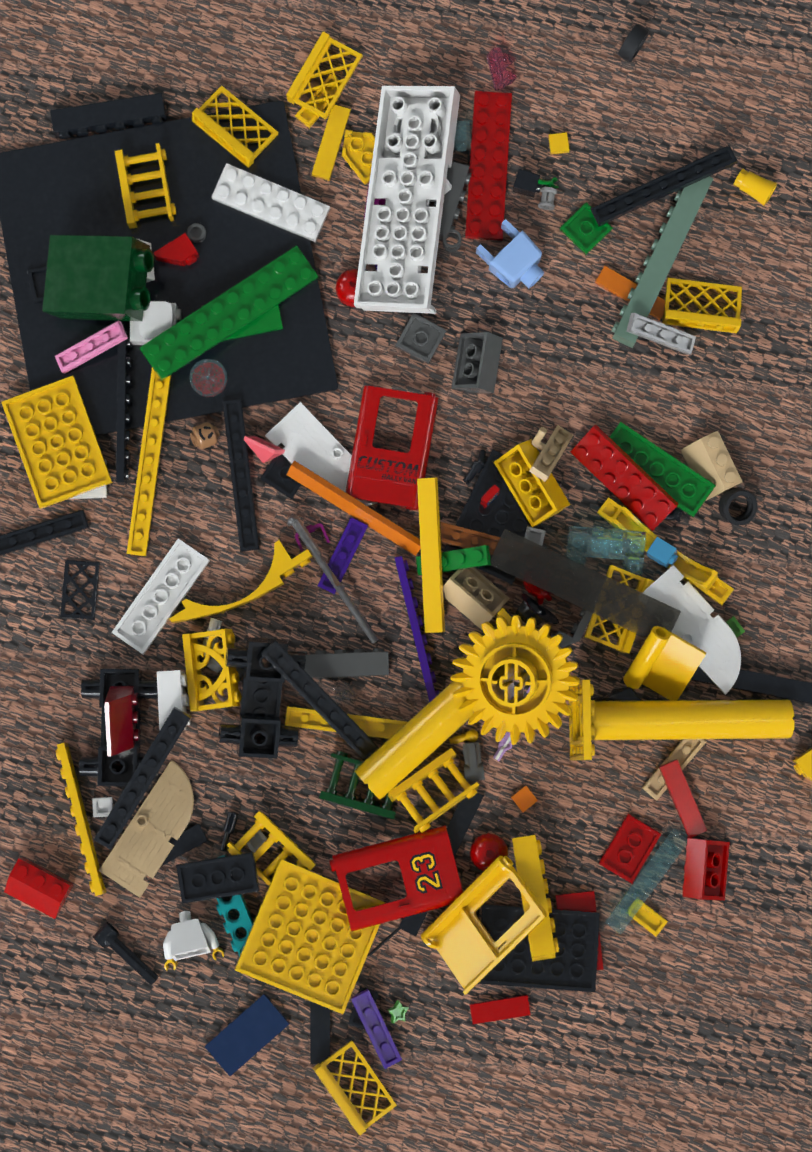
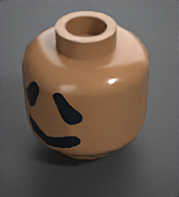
(204, 435)

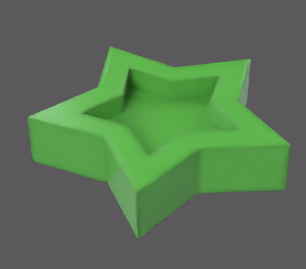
(398, 1012)

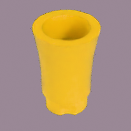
(755, 186)

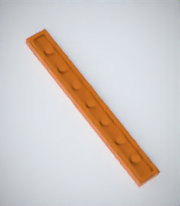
(354, 508)

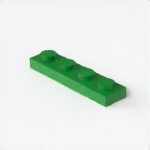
(461, 559)

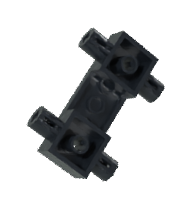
(259, 702)
(104, 765)

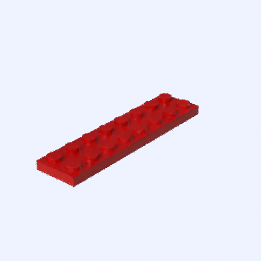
(488, 165)

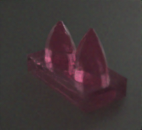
(497, 64)

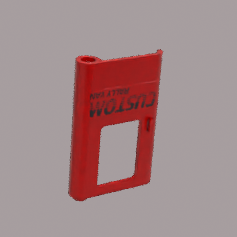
(389, 474)

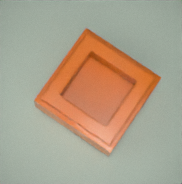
(524, 799)

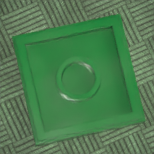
(583, 229)

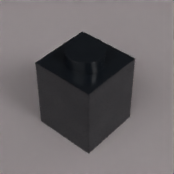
(527, 183)

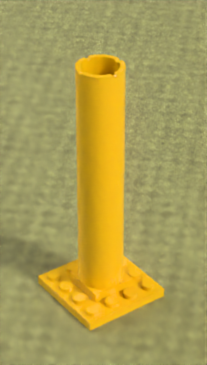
(672, 720)
(418, 737)

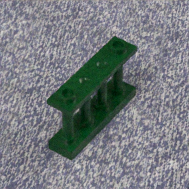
(349, 798)

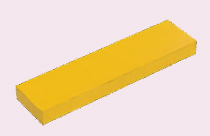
(331, 142)

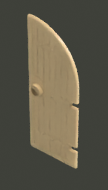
(147, 837)

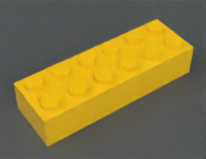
(530, 869)

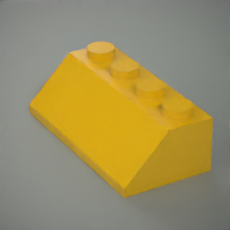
(535, 497)

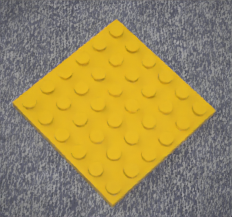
(305, 938)

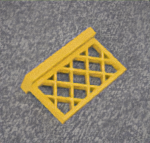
(308, 71)
(221, 134)
(702, 320)
(626, 637)
(340, 1097)

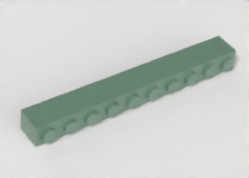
(663, 257)

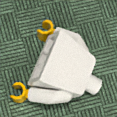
(188, 940)

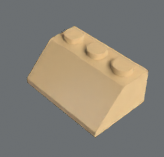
(712, 461)
(474, 595)

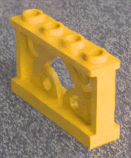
(193, 666)

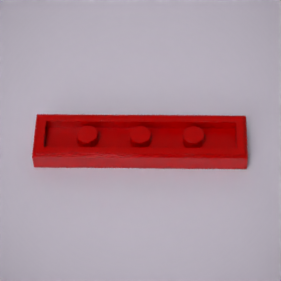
(682, 798)

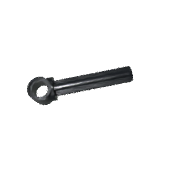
(108, 935)

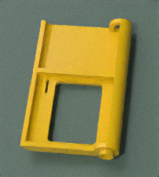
(463, 938)

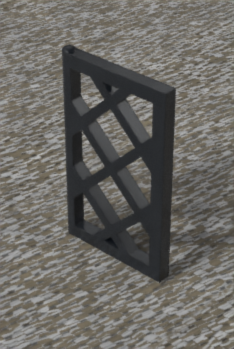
(67, 579)

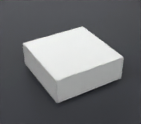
(102, 806)

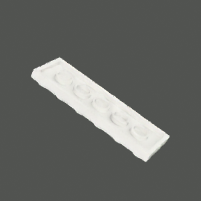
(270, 202)
(160, 596)

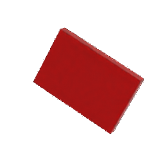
(629, 848)

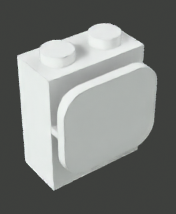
(155, 321)

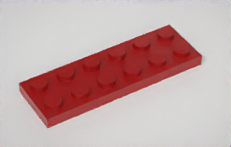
(624, 477)

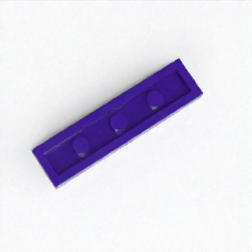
(344, 553)
(376, 1028)

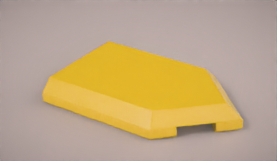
(358, 153)

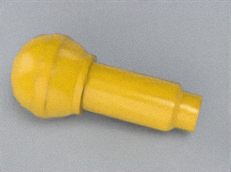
(471, 736)

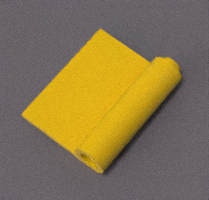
(664, 664)

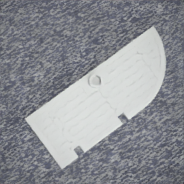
(313, 447)
(699, 628)

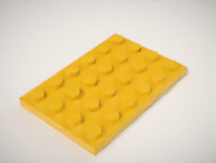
(56, 442)

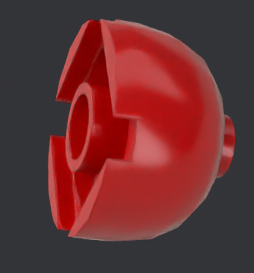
(346, 287)
(487, 849)

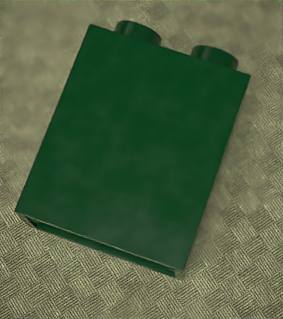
(97, 278)

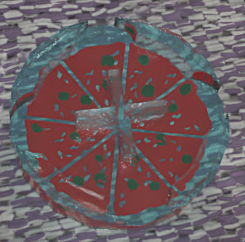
(208, 378)

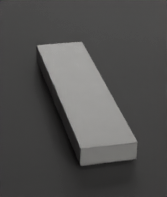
(661, 333)

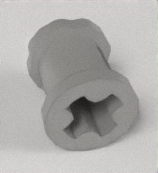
(547, 193)

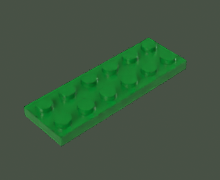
(676, 478)

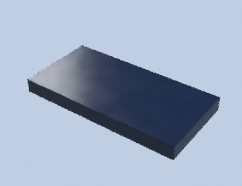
(247, 1035)

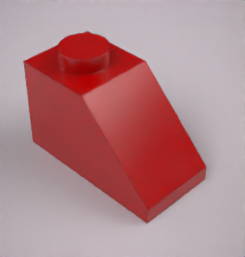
(178, 252)

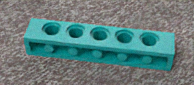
(231, 925)

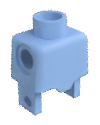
(516, 261)

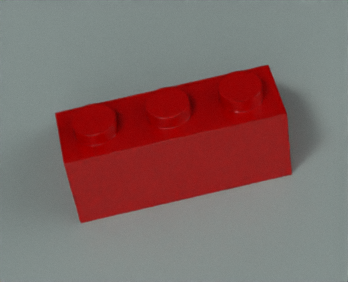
(705, 869)
(37, 887)

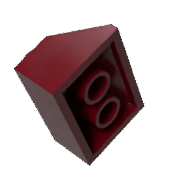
(121, 719)

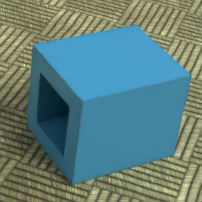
(662, 552)

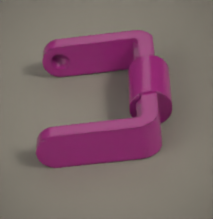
(311, 528)

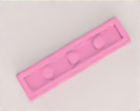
(91, 347)

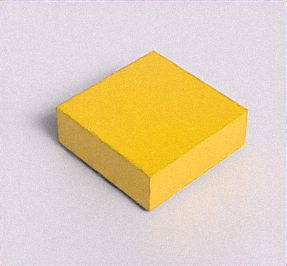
(558, 143)

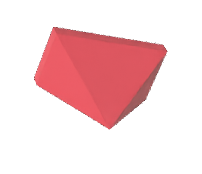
(263, 449)

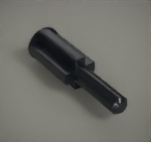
(229, 828)

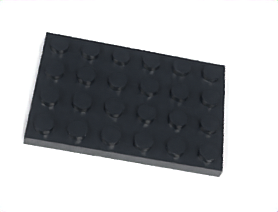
(498, 515)
(574, 963)

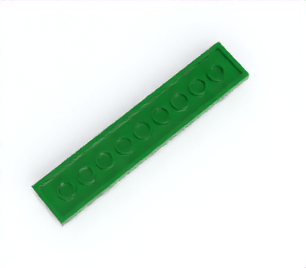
(228, 313)

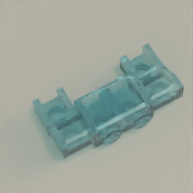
(607, 543)

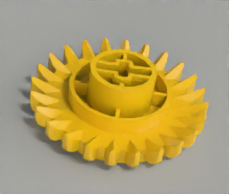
(528, 650)

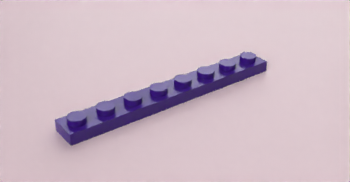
(416, 622)

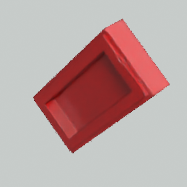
(489, 496)

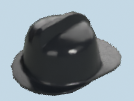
(530, 608)

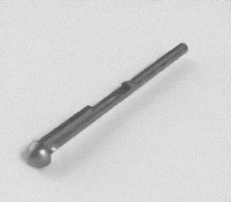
(316, 552)

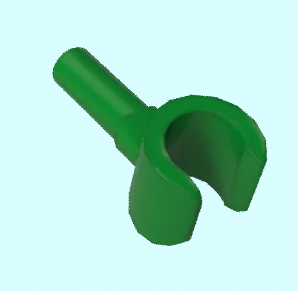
(549, 183)

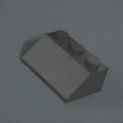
(477, 362)

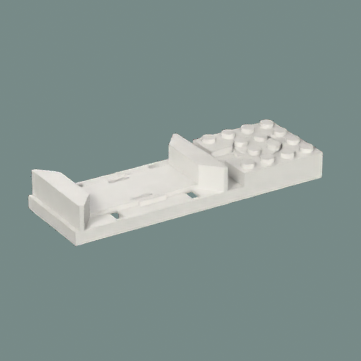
(408, 171)

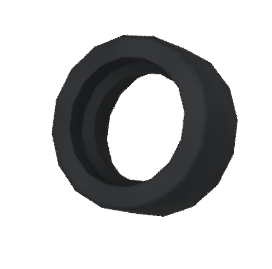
(633, 43)
(749, 512)

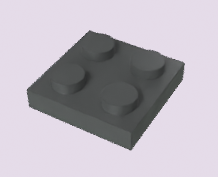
(421, 338)

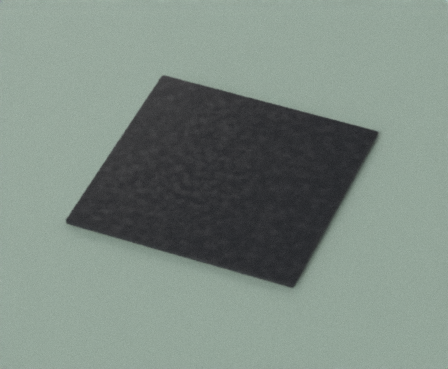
(77, 192)

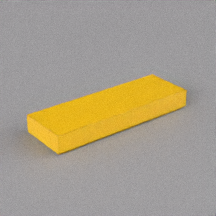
(309, 118)

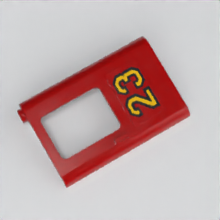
(426, 869)

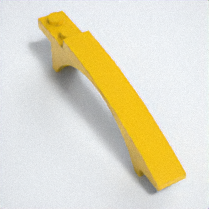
(281, 566)
(697, 574)

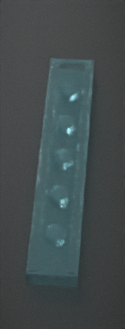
(646, 881)

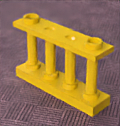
(128, 179)
(431, 771)
(275, 835)

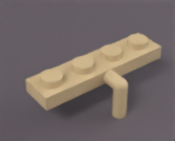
(550, 451)

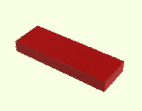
(500, 1009)

